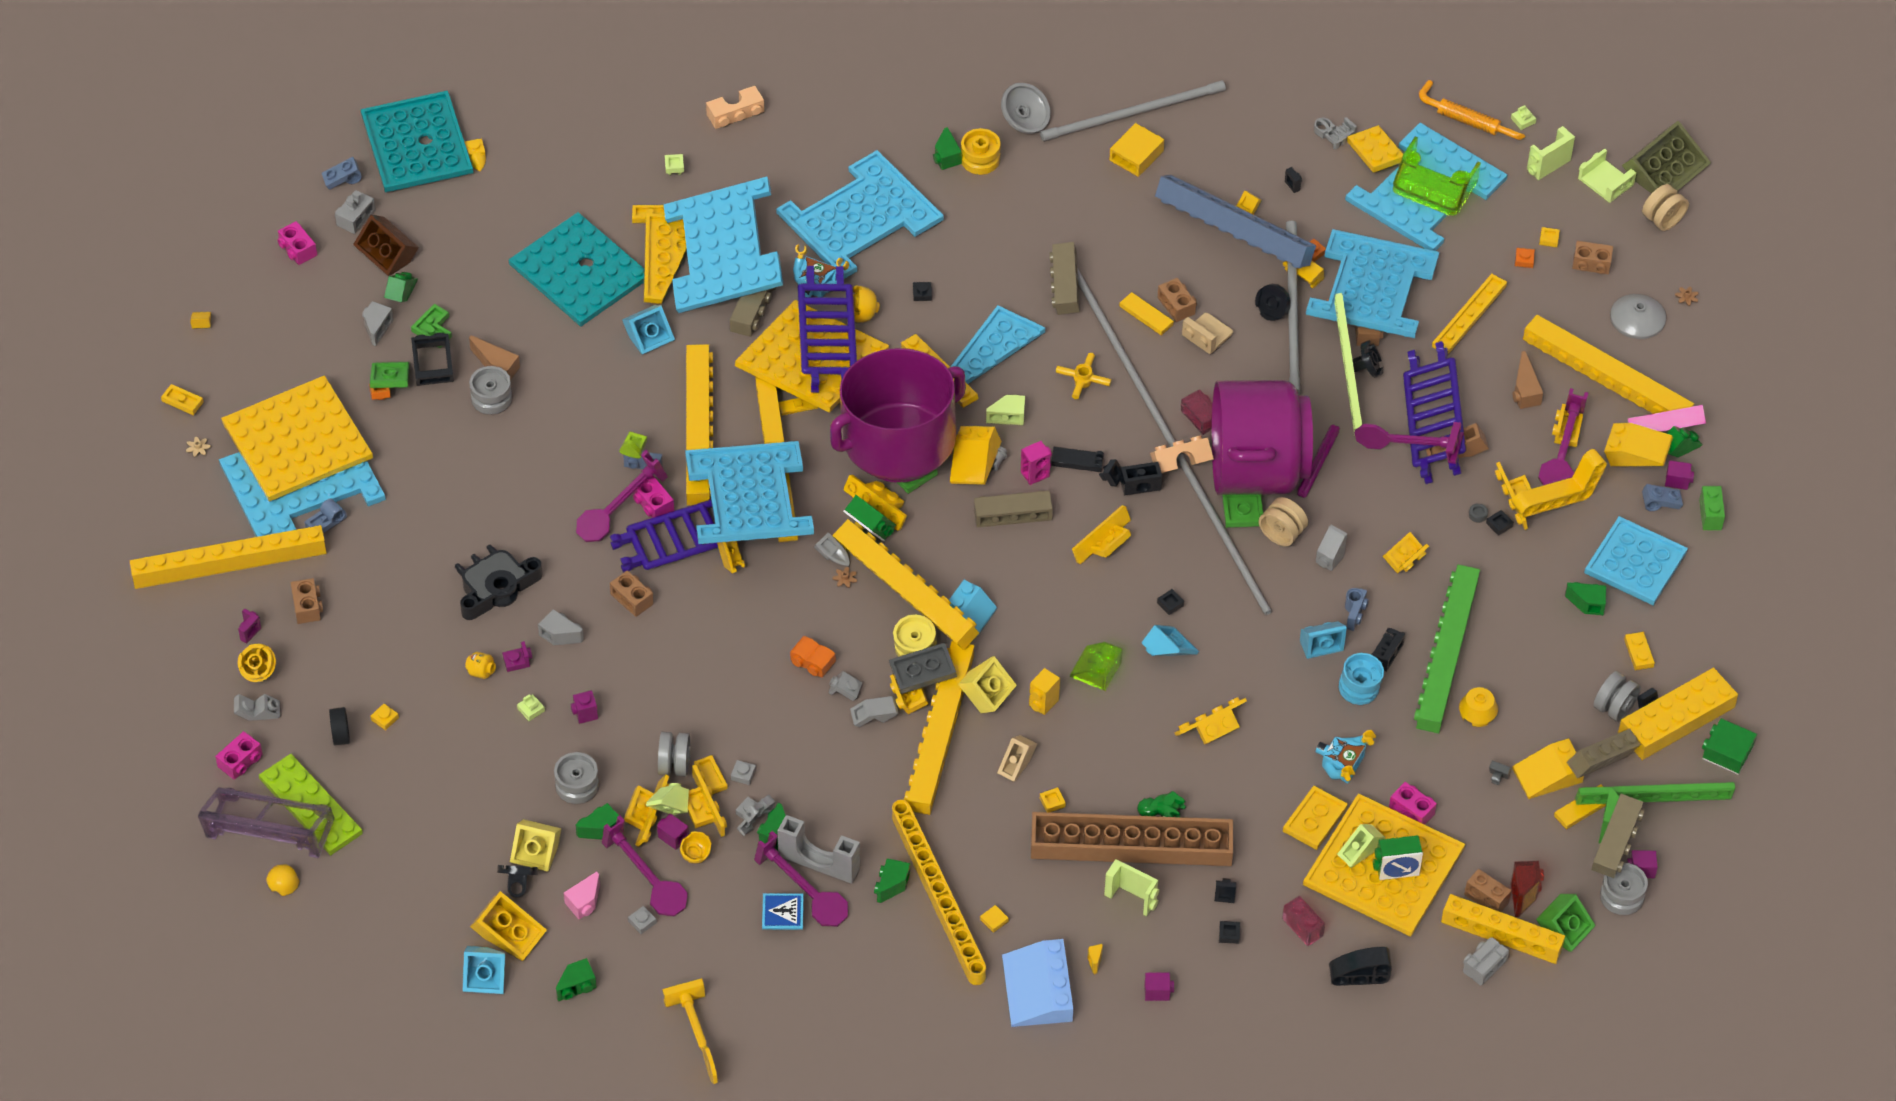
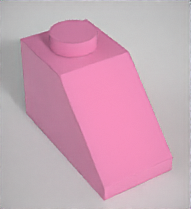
(583, 896)

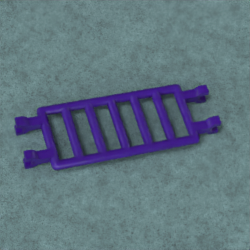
(804, 328)
(1416, 370)
(641, 559)

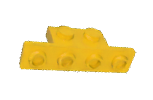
(1512, 488)
(879, 498)
(1104, 537)
(1216, 724)
(701, 805)
(639, 814)

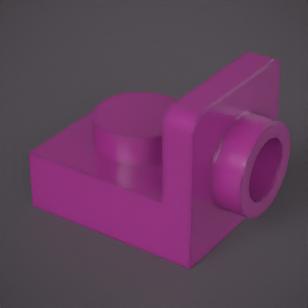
(249, 626)
(517, 658)

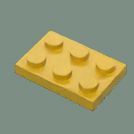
(1375, 148)
(1315, 817)

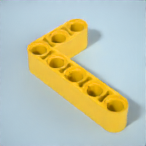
(1564, 491)

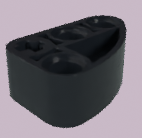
(1362, 967)

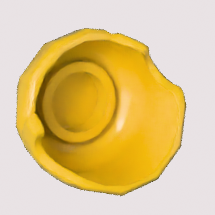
(695, 847)
(282, 879)

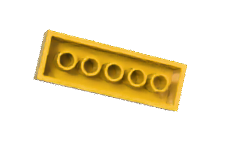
(1680, 712)

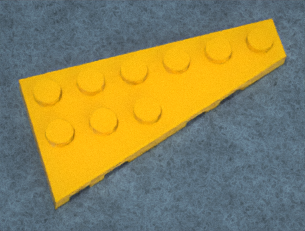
(663, 255)

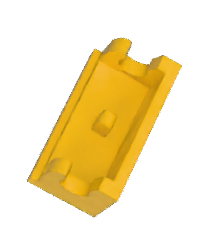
(1312, 274)
(730, 555)

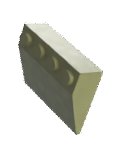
(1668, 159)

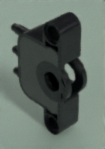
(488, 575)

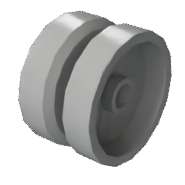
(490, 390)
(1617, 696)
(677, 754)
(576, 777)
(1625, 891)

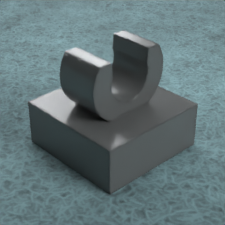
(1499, 771)

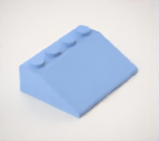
(1038, 984)

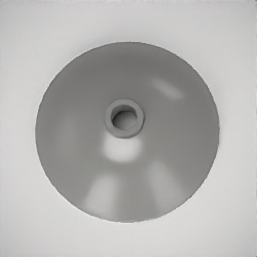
(1031, 104)
(1638, 316)

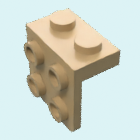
(1206, 332)

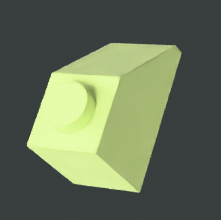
(1007, 410)
(670, 799)
(1360, 844)

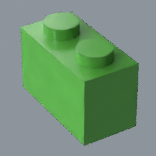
(1712, 508)

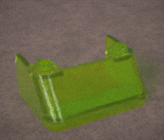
(1431, 187)

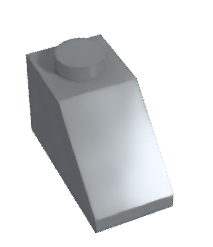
(377, 320)
(1331, 548)

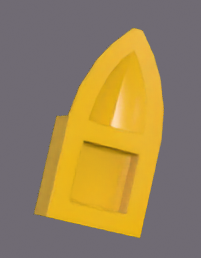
(476, 153)

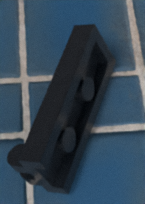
(1077, 459)

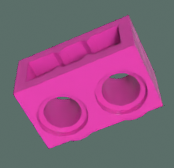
(297, 243)
(1035, 462)
(653, 498)
(237, 753)
(1411, 806)

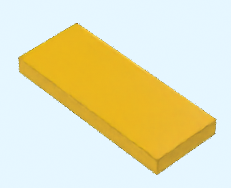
(794, 406)

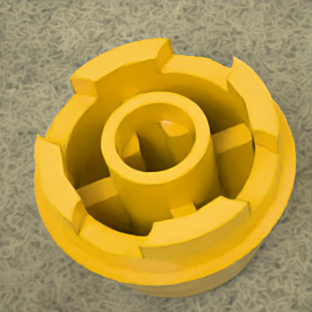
(256, 662)
(1478, 707)

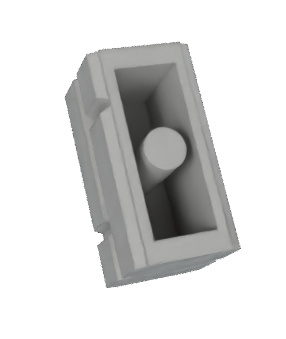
(1485, 960)

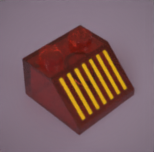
(1525, 885)

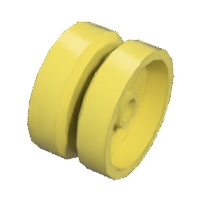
(913, 634)

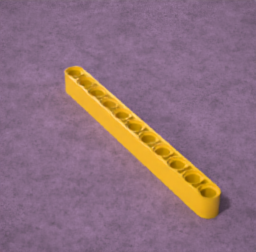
(772, 428)
(939, 899)

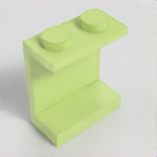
(1604, 177)
(1133, 881)

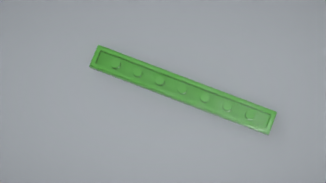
(1659, 793)

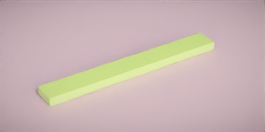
(1347, 360)

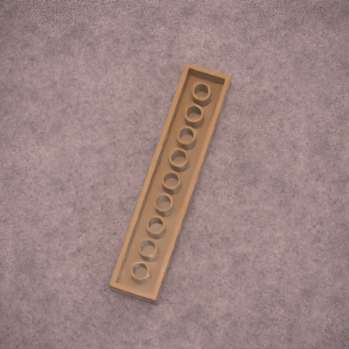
(1132, 839)

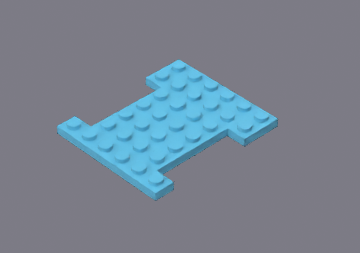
(861, 212)
(1413, 218)
(723, 246)
(1374, 281)
(748, 491)
(276, 515)

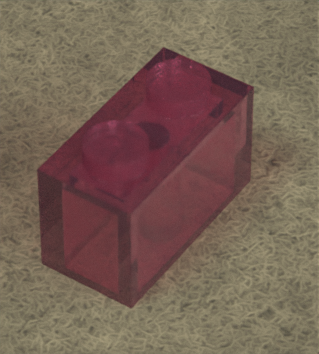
(1198, 410)
(1303, 920)

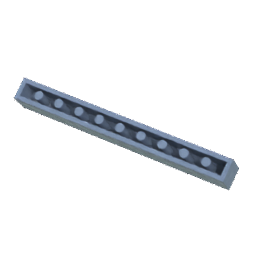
(1235, 221)

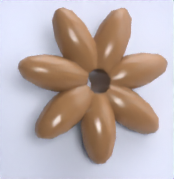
(1687, 295)
(845, 577)

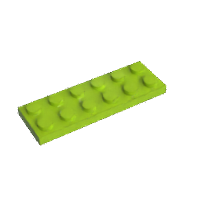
(293, 782)

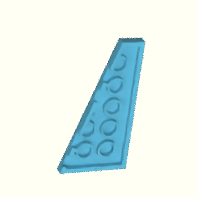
(995, 341)

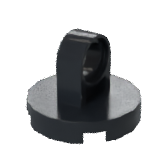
(1272, 302)
(1369, 359)
(517, 874)

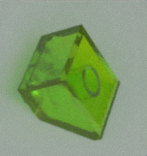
(1098, 664)

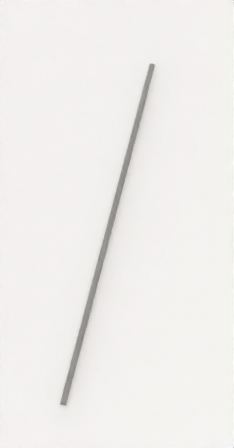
(1168, 436)

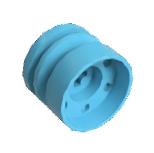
(1361, 678)

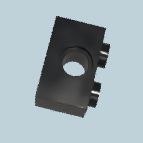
(1141, 478)

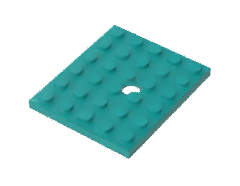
(396, 136)
(578, 290)

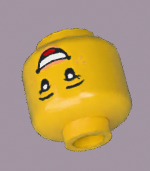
(480, 665)

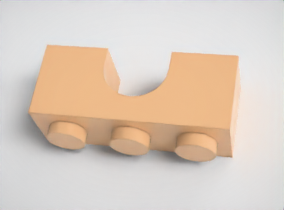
(722, 113)
(1197, 450)

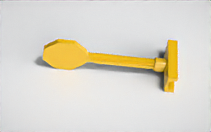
(685, 994)

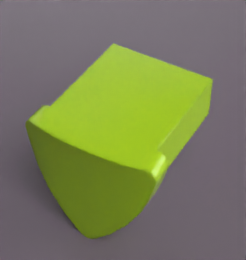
(633, 445)

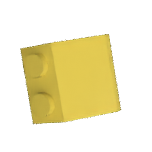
(987, 685)
(535, 844)

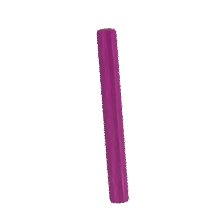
(1318, 460)

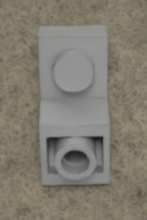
(877, 708)
(260, 709)

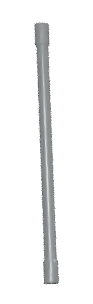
(1055, 132)
(1291, 226)

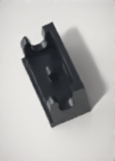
(1389, 647)

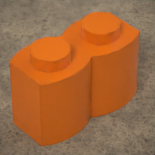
(812, 656)

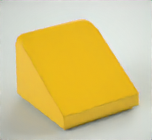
(201, 320)
(1094, 957)

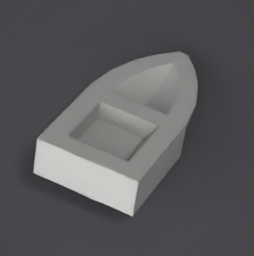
(832, 550)

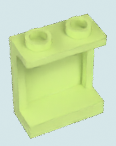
(1553, 156)

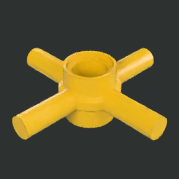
(1083, 375)

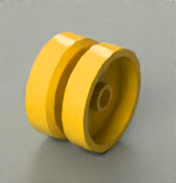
(980, 151)

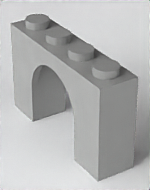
(795, 847)

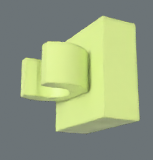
(1523, 118)
(674, 164)
(530, 707)

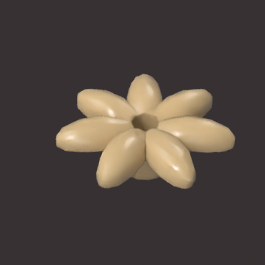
(198, 446)

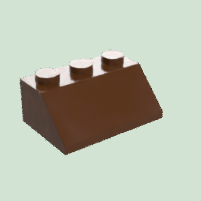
(385, 245)

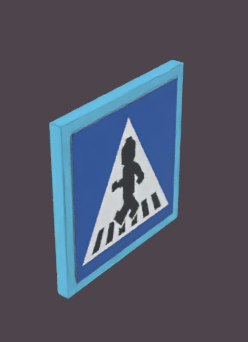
(782, 911)

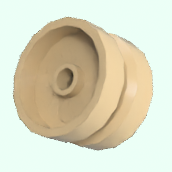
(1665, 207)
(1283, 521)

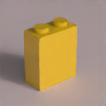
(1136, 149)

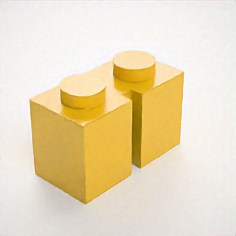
(1044, 691)

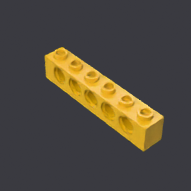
(1503, 928)

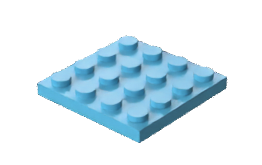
(1636, 560)

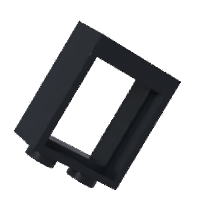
(432, 376)

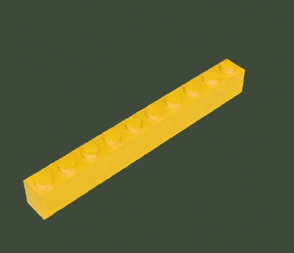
(1602, 367)
(698, 413)
(227, 557)
(907, 585)
(938, 733)

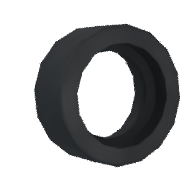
(339, 726)

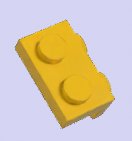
(1558, 429)
(1404, 553)
(910, 700)

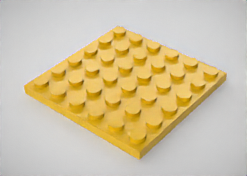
(777, 357)
(296, 438)
(1394, 901)

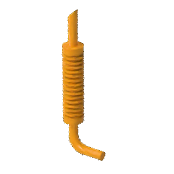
(1466, 115)

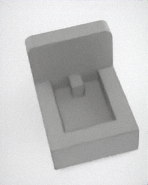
(845, 685)

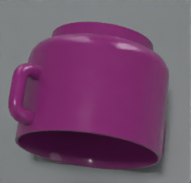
(898, 413)
(1260, 437)

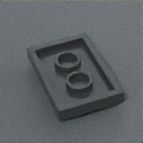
(922, 668)

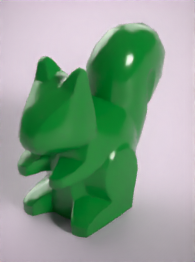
(1164, 805)

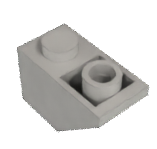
(560, 630)

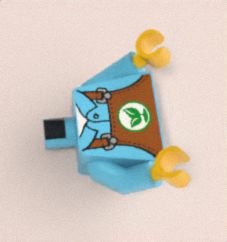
(823, 272)
(1344, 755)

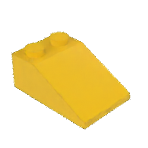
(1636, 446)
(974, 454)
(1547, 770)
(508, 926)

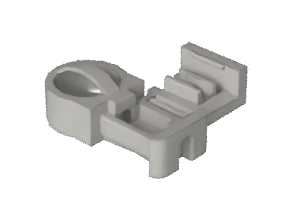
(1335, 136)
(758, 809)

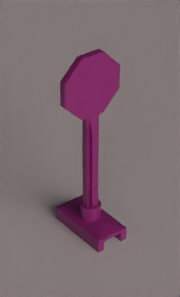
(1377, 438)
(1558, 468)
(595, 523)
(666, 897)
(827, 907)

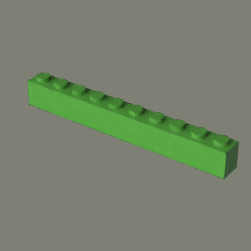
(1448, 648)

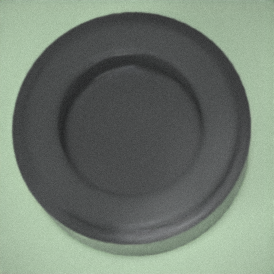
(1478, 513)

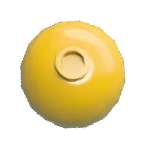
(864, 304)

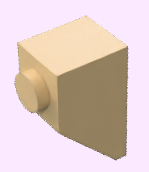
(1016, 757)

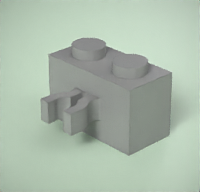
(354, 211)

